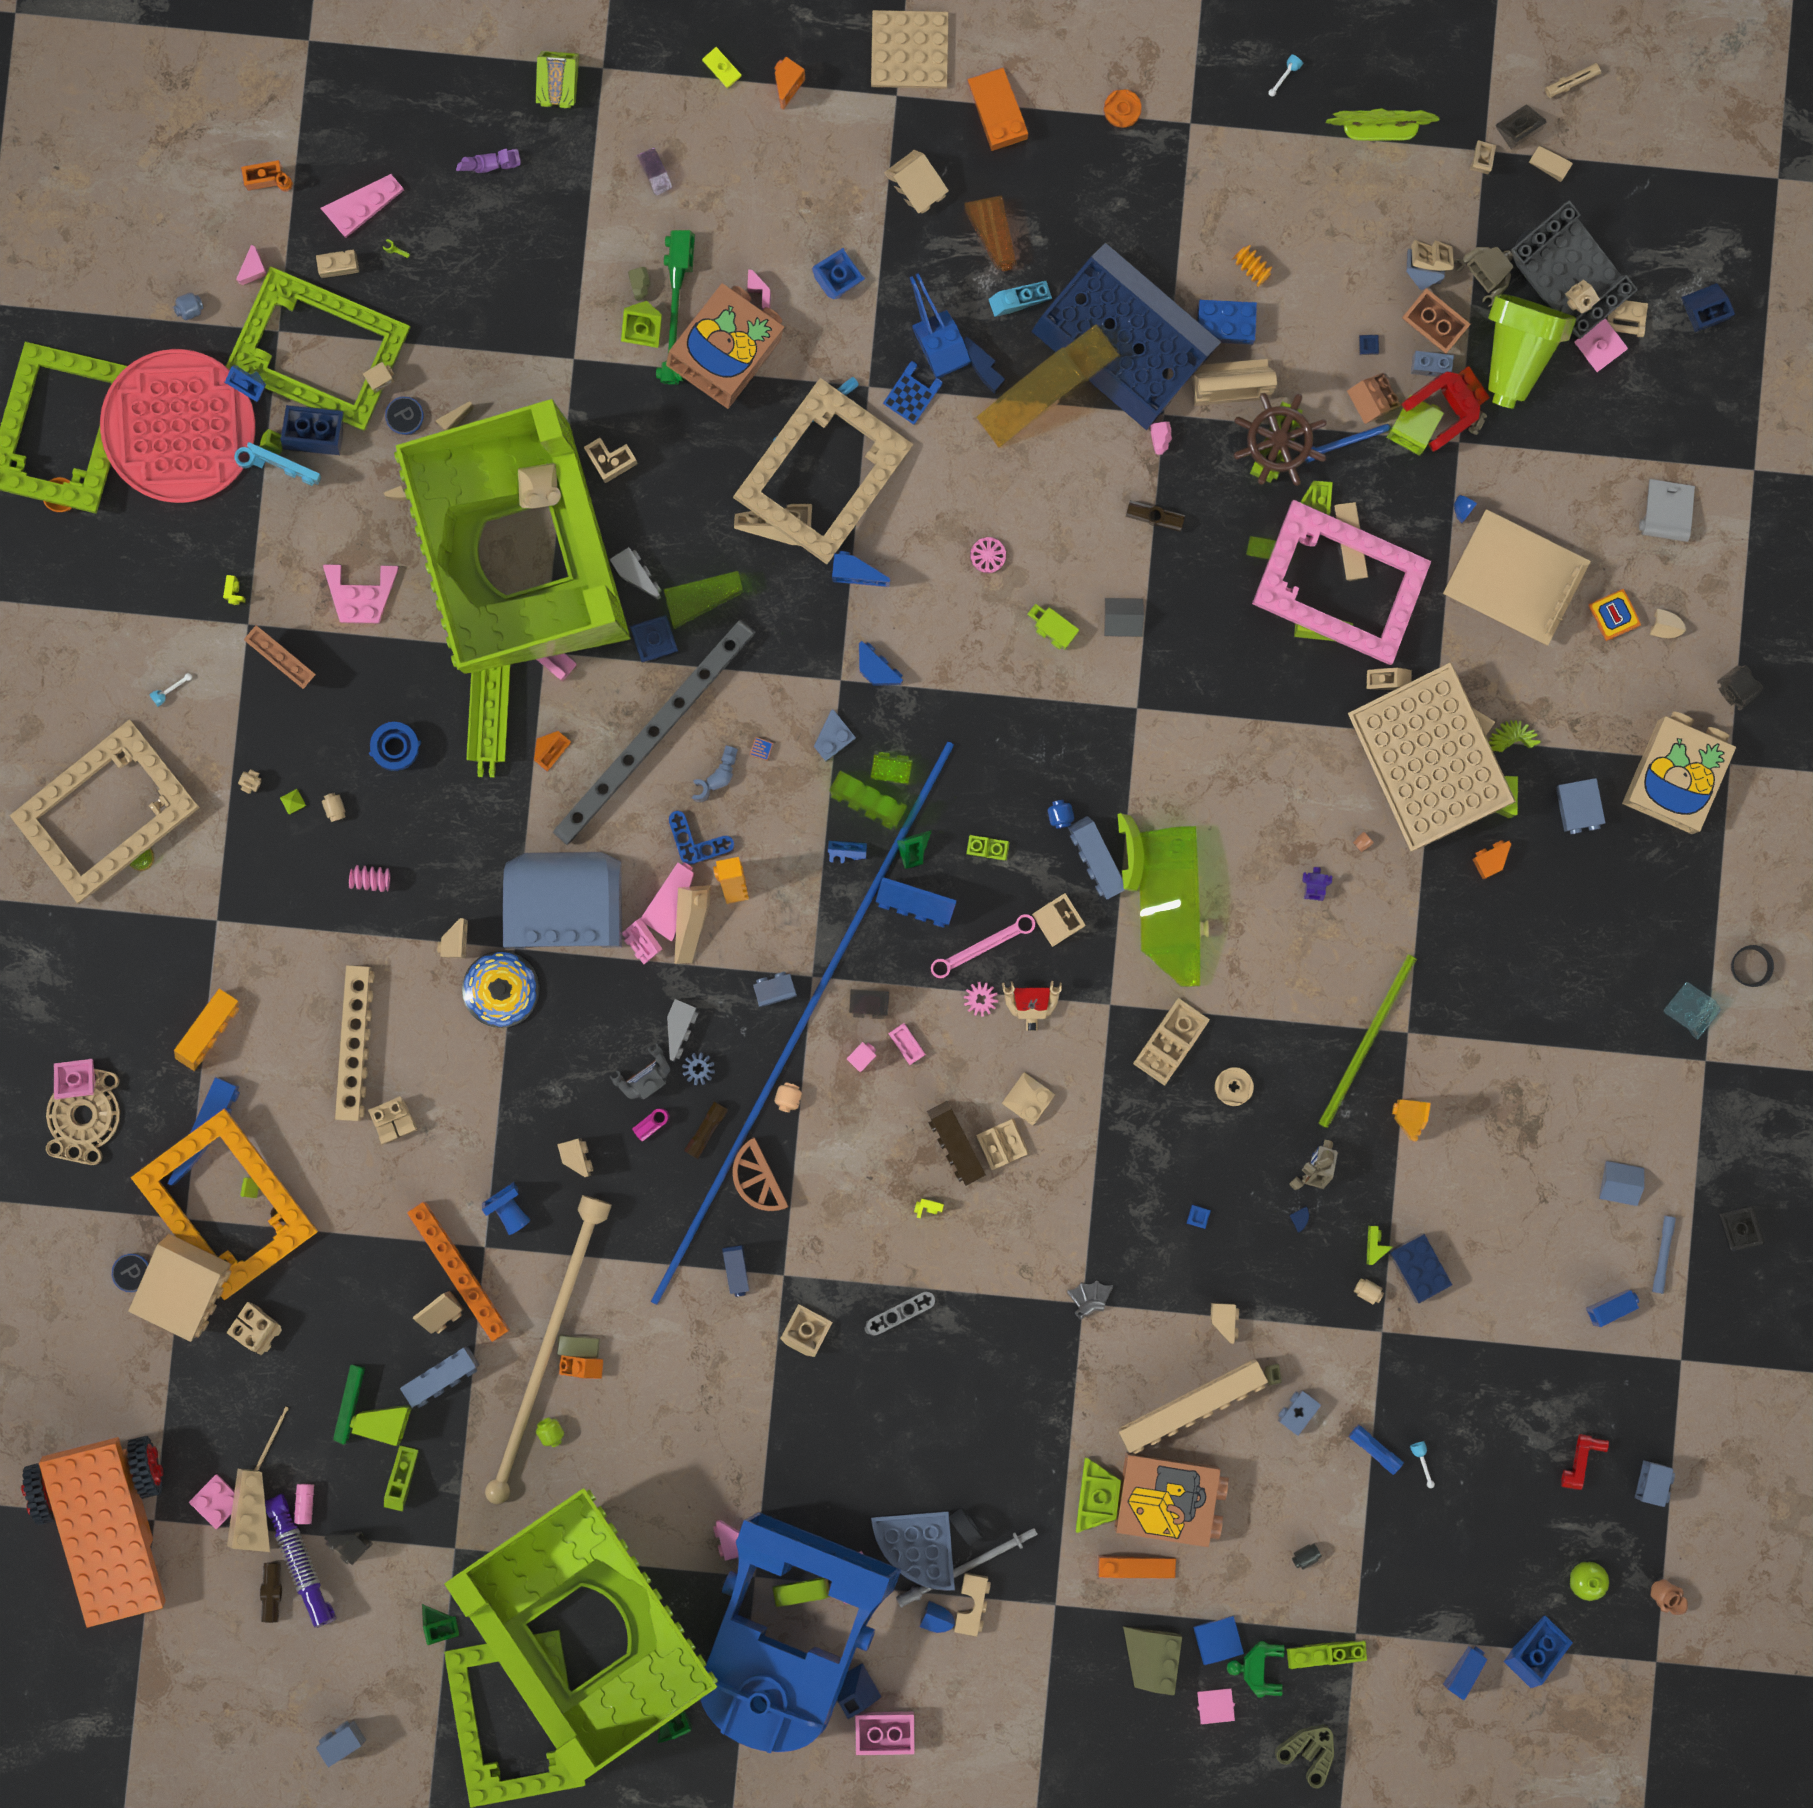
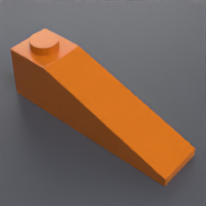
(1135, 1567)

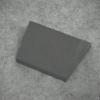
(1123, 617)

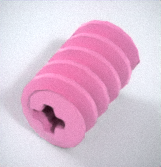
(370, 878)

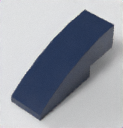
(983, 366)

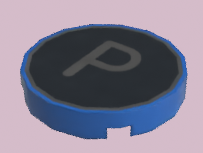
(404, 415)
(129, 1271)

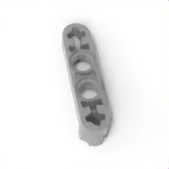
(901, 1315)

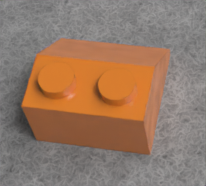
(788, 80)

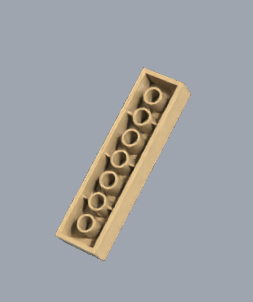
(1192, 1405)

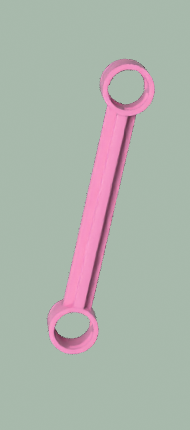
(982, 946)

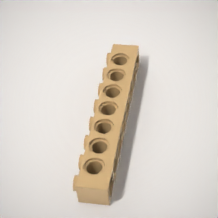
(352, 975)

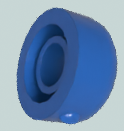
(383, 735)

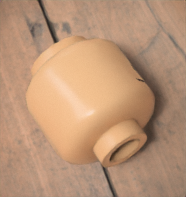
(788, 1097)

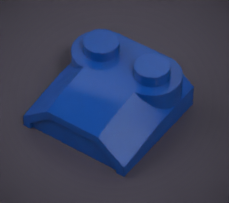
(837, 274)

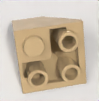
(574, 1156)

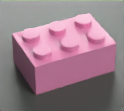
(884, 1733)

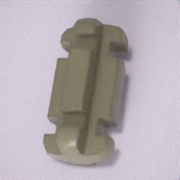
(1477, 425)

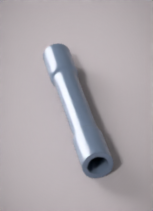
(1667, 1233)

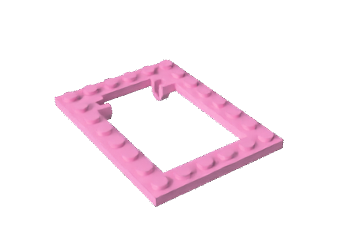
(1280, 600)

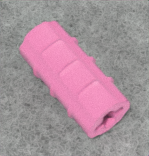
(304, 1504)

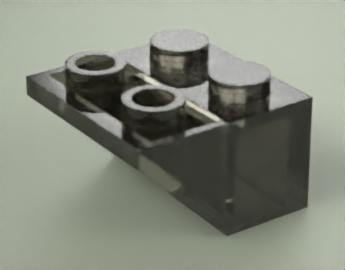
(349, 1544)

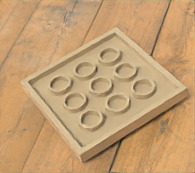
(909, 49)

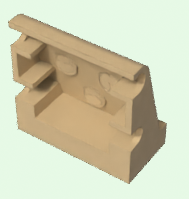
(1233, 382)

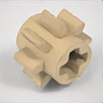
(250, 781)

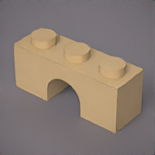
(976, 1587)

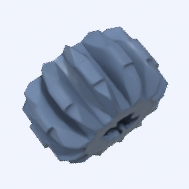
(695, 1062)

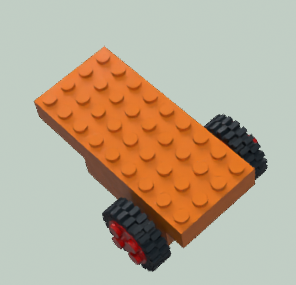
(102, 1522)

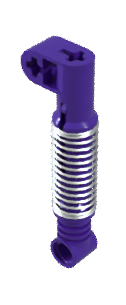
(307, 1583)

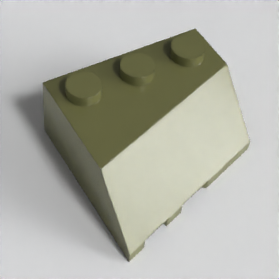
(1153, 1659)

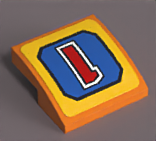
(1614, 615)

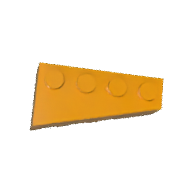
(732, 879)
(206, 1029)

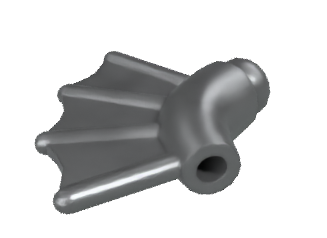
(1089, 1298)

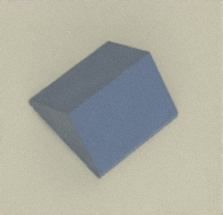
(1622, 1183)

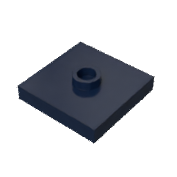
(653, 638)

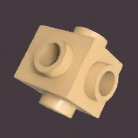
(1582, 297)

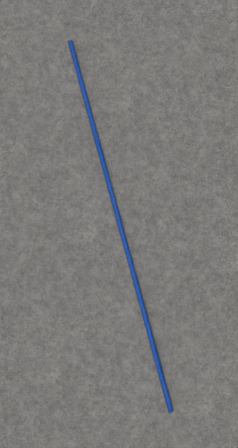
(801, 1024)

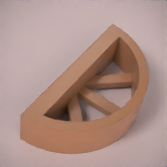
(279, 657)
(767, 1173)

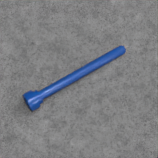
(1349, 440)

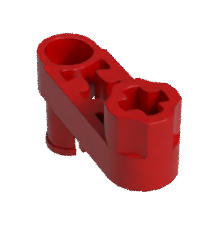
(1575, 1478)

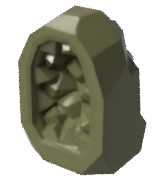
(640, 282)

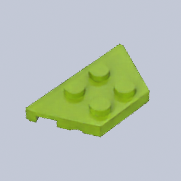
(1097, 1497)

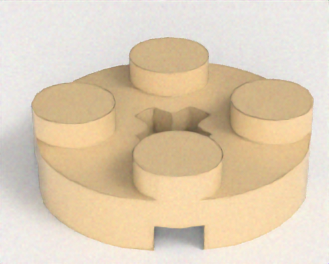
(1240, 1095)

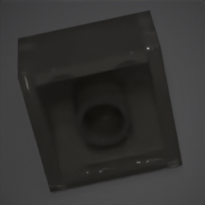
(869, 1003)

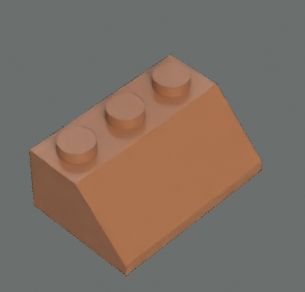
(1436, 321)

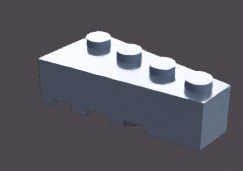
(1097, 857)
(440, 1376)

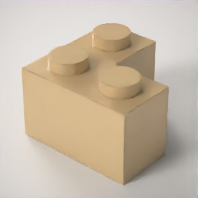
(610, 464)

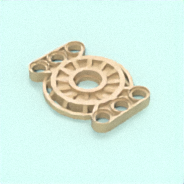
(84, 1135)

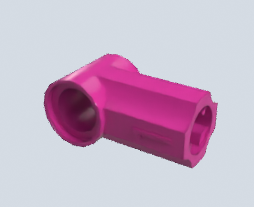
(650, 1125)

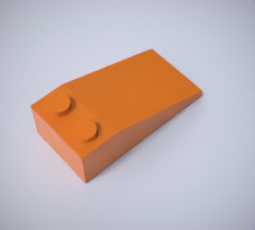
(998, 109)

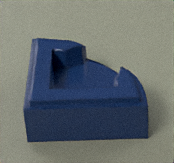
(1300, 1218)

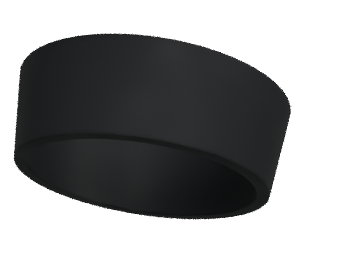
(1770, 965)

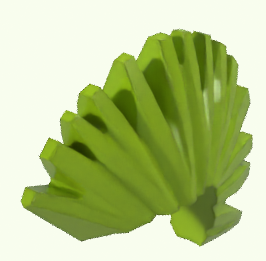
(1512, 734)

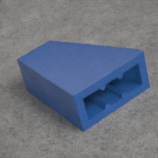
(1612, 1308)
(1465, 1672)

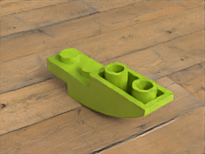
(1327, 1653)

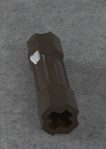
(706, 1129)

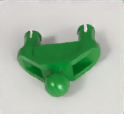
(1254, 1668)

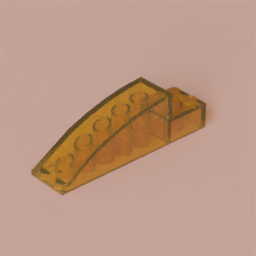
(1048, 385)

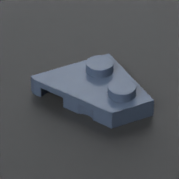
(833, 736)

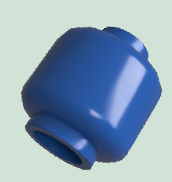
(1061, 814)

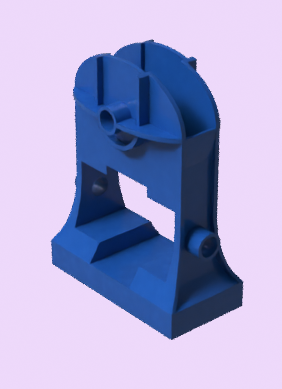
(767, 1689)

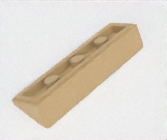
(1353, 560)

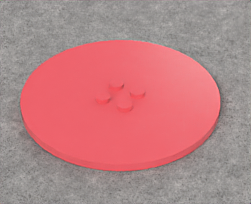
(176, 426)

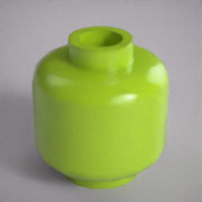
(550, 1432)

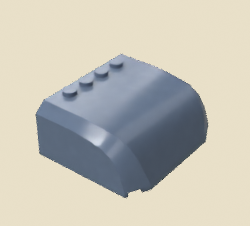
(562, 900)

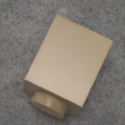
(379, 377)

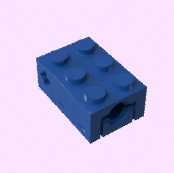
(1229, 320)

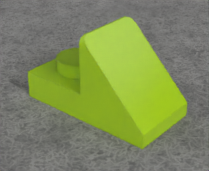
(1375, 1251)

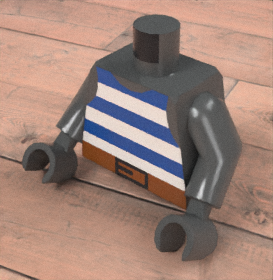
(646, 1080)

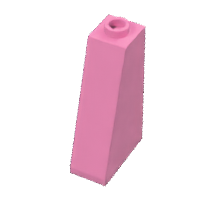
(662, 911)

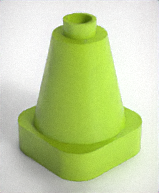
(1523, 345)

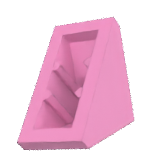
(252, 267)

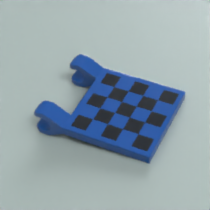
(909, 396)

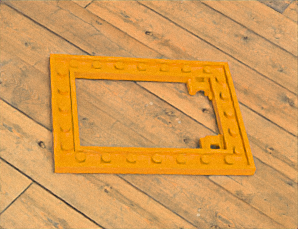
(288, 1237)

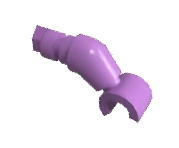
(489, 162)

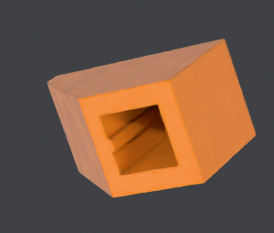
(1493, 860)
(581, 1367)

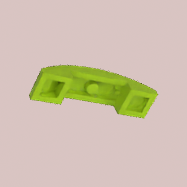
(1135, 852)

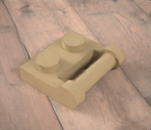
(1631, 312)

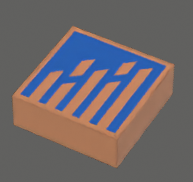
(761, 749)

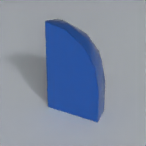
(1463, 507)
(937, 1618)

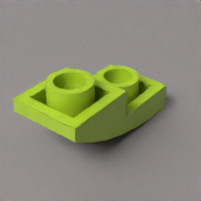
(988, 848)

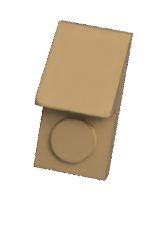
(1483, 157)

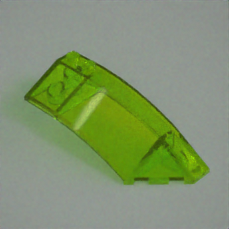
(1171, 903)

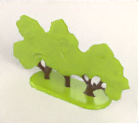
(1382, 124)

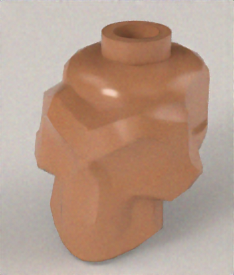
(1669, 1597)

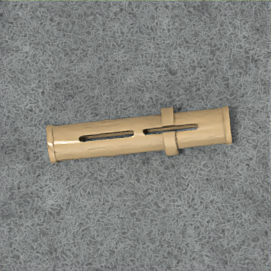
(1590, 72)

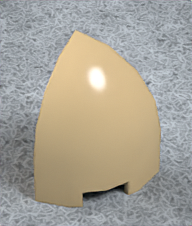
(1667, 625)

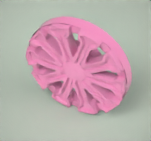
(988, 555)

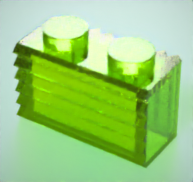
(891, 769)

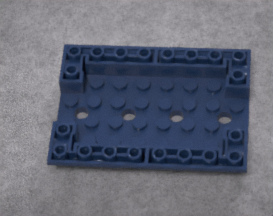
(1140, 316)

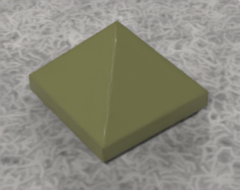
(1272, 1374)

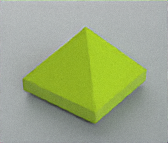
(293, 801)

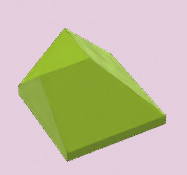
(641, 325)

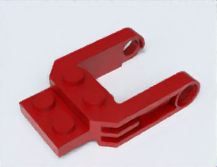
(1463, 394)

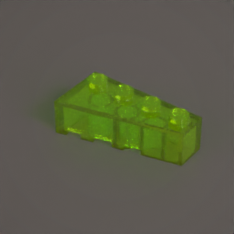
(701, 596)
(868, 800)

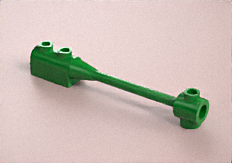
(679, 261)

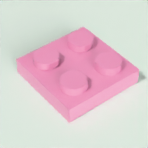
(214, 1501)

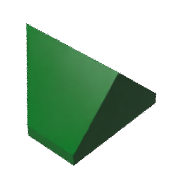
(913, 849)
(438, 1625)
(675, 1727)

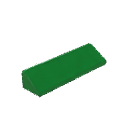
(349, 1404)

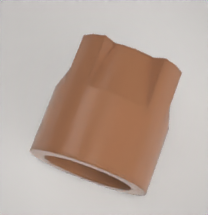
(1363, 842)

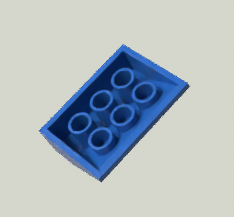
(916, 902)

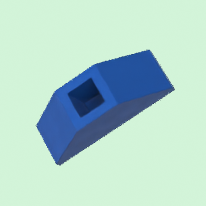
(876, 668)

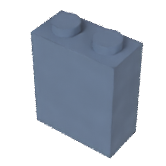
(1580, 806)

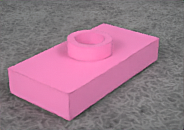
(906, 1044)

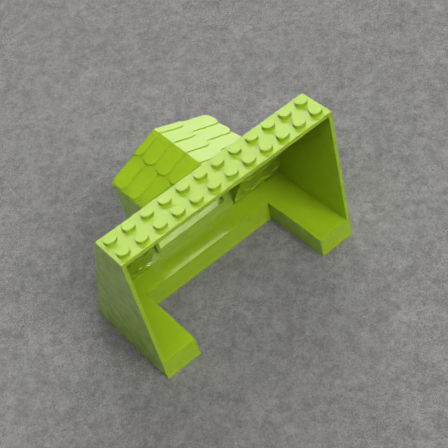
(472, 478)
(536, 1571)

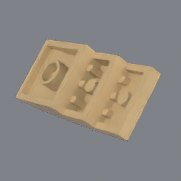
(1171, 1041)

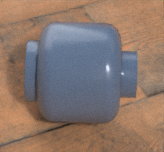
(188, 306)

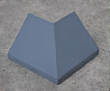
(1422, 277)

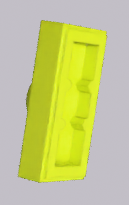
(721, 67)

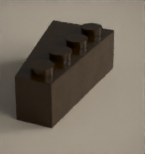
(956, 1143)

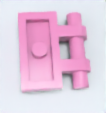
(641, 941)

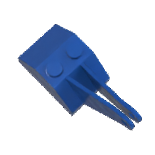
(939, 337)

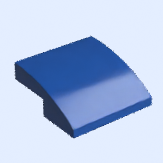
(1218, 1640)

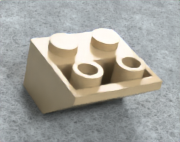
(1058, 920)

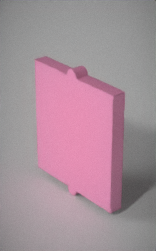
(1216, 1706)

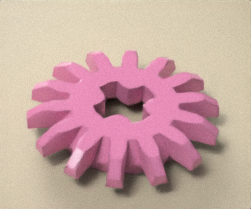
(988, 1001)

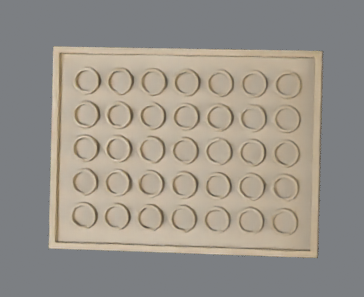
(1431, 757)

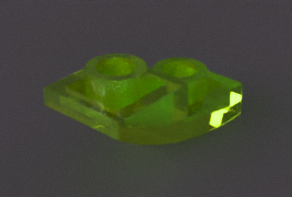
(1260, 547)

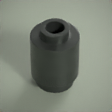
(1306, 1556)

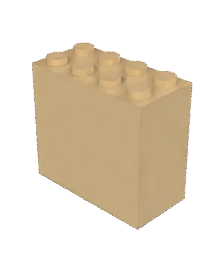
(180, 1288)

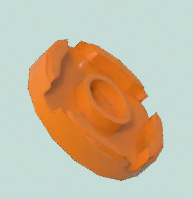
(1122, 108)

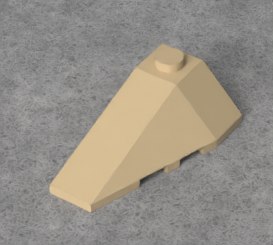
(756, 525)
(691, 914)

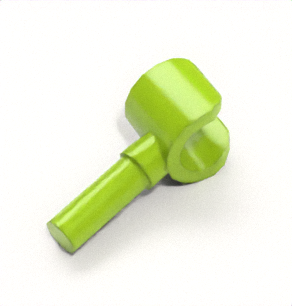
(393, 248)

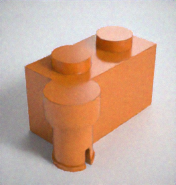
(266, 175)

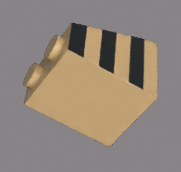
(917, 181)

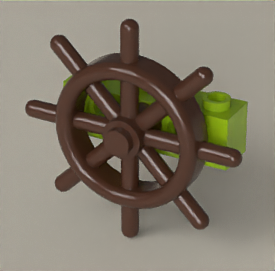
(1279, 439)

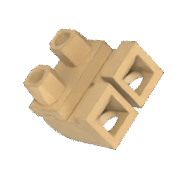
(386, 1113)
(262, 1330)

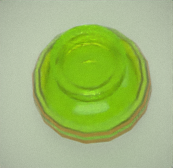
(144, 861)

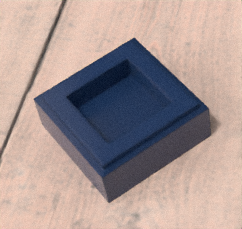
(1368, 344)

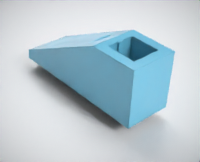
(1019, 298)

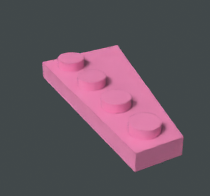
(358, 207)

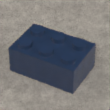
(1420, 1268)

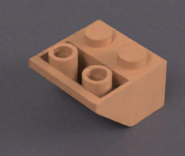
(1374, 398)

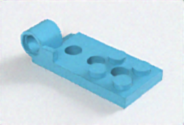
(259, 456)

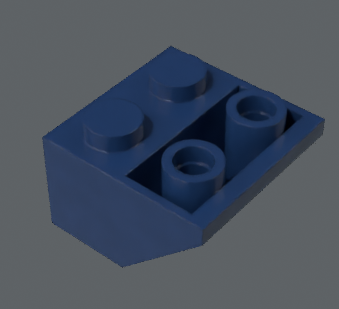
(1708, 307)

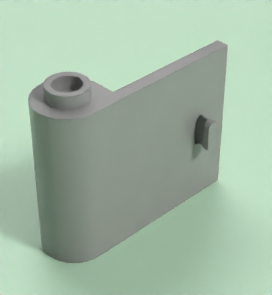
(1668, 511)

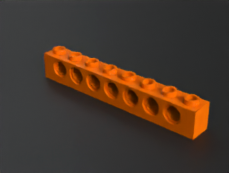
(458, 1271)

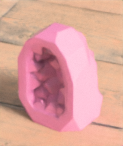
(1160, 436)

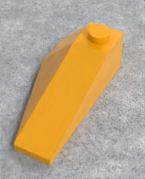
(1411, 1117)

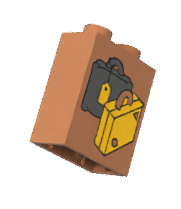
(1170, 1500)

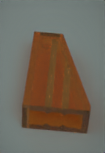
(992, 227)

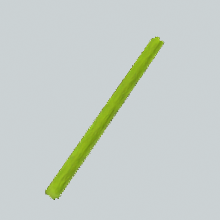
(1364, 1046)

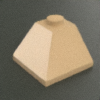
(454, 941)

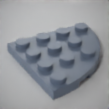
(918, 1547)

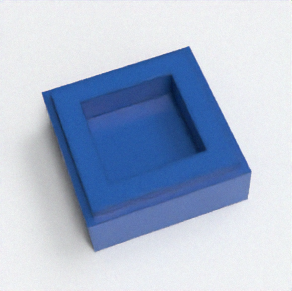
(1198, 1216)

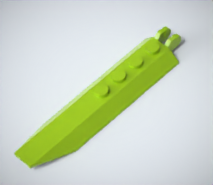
(488, 717)

